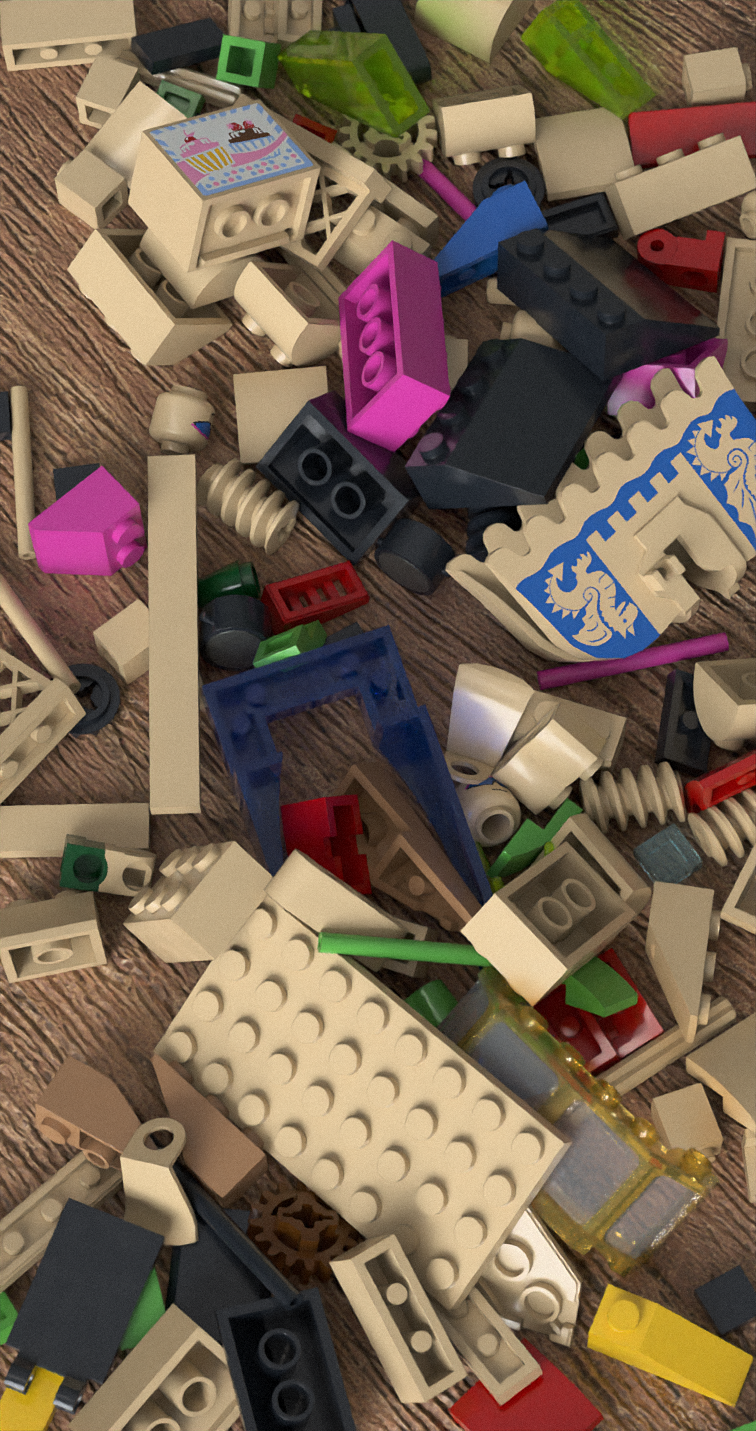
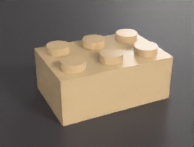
(198, 902)
(548, 923)

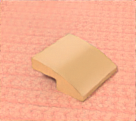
(273, 19)
(121, 134)
(581, 152)
(269, 403)
(729, 1069)

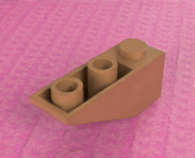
(87, 1113)
(215, 1150)

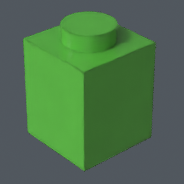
(248, 61)

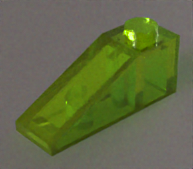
(585, 58)

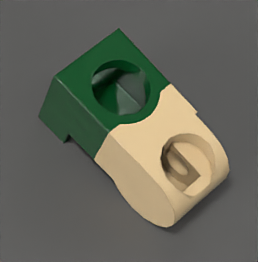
(105, 867)

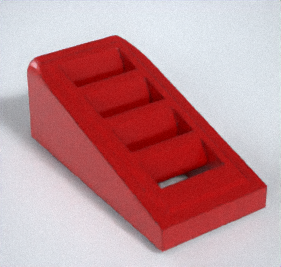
(287, 609)

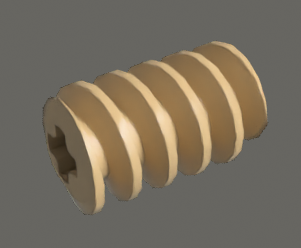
(247, 505)
(633, 796)
(726, 826)

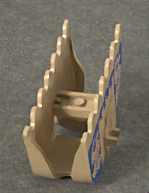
(607, 554)

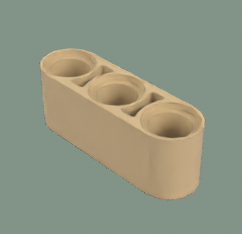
(330, 903)

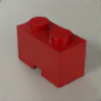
(327, 834)

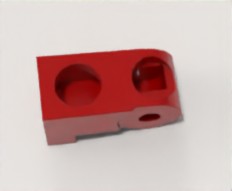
(683, 260)

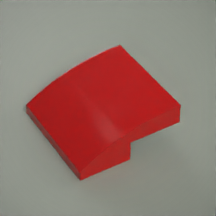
(720, 783)
(599, 1038)
(543, 1405)

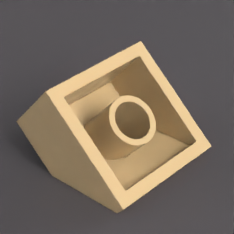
(50, 936)

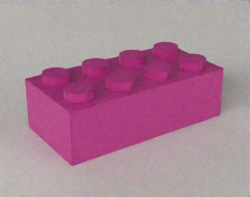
(393, 347)

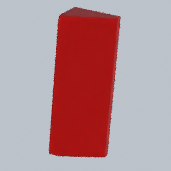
(667, 130)

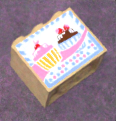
(223, 185)

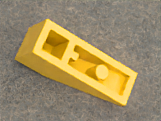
(667, 1346)

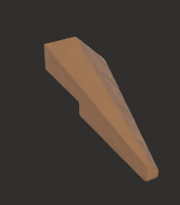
(402, 851)

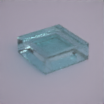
(668, 856)

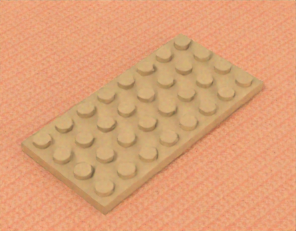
(363, 1099)

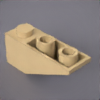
(677, 949)

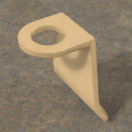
(483, 719)
(152, 1188)

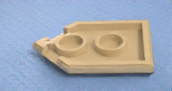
(533, 1282)

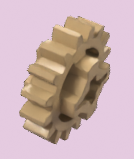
(388, 154)

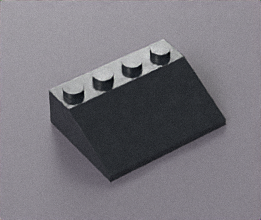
(597, 300)
(508, 427)

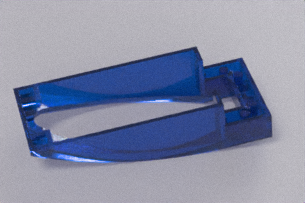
(396, 725)

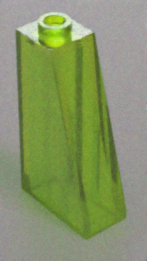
(355, 77)

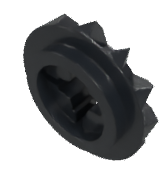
(498, 171)
(104, 698)

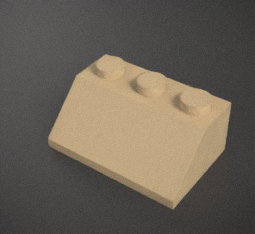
(141, 300)
(166, 1383)

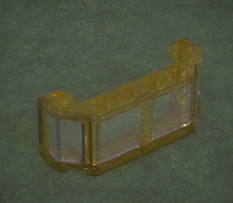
(616, 1178)

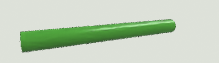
(400, 949)

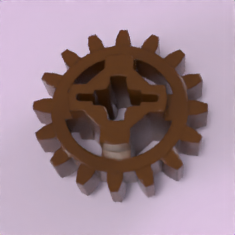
(299, 1232)

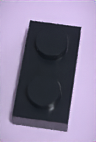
(680, 733)

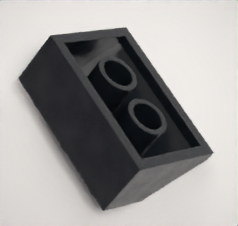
(339, 479)
(284, 1366)

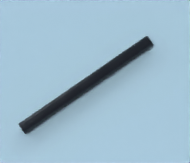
(236, 1238)

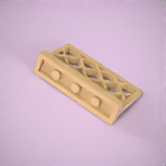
(349, 176)
(35, 728)

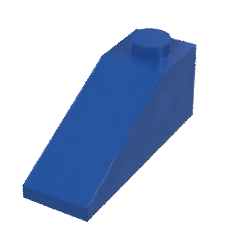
(474, 247)

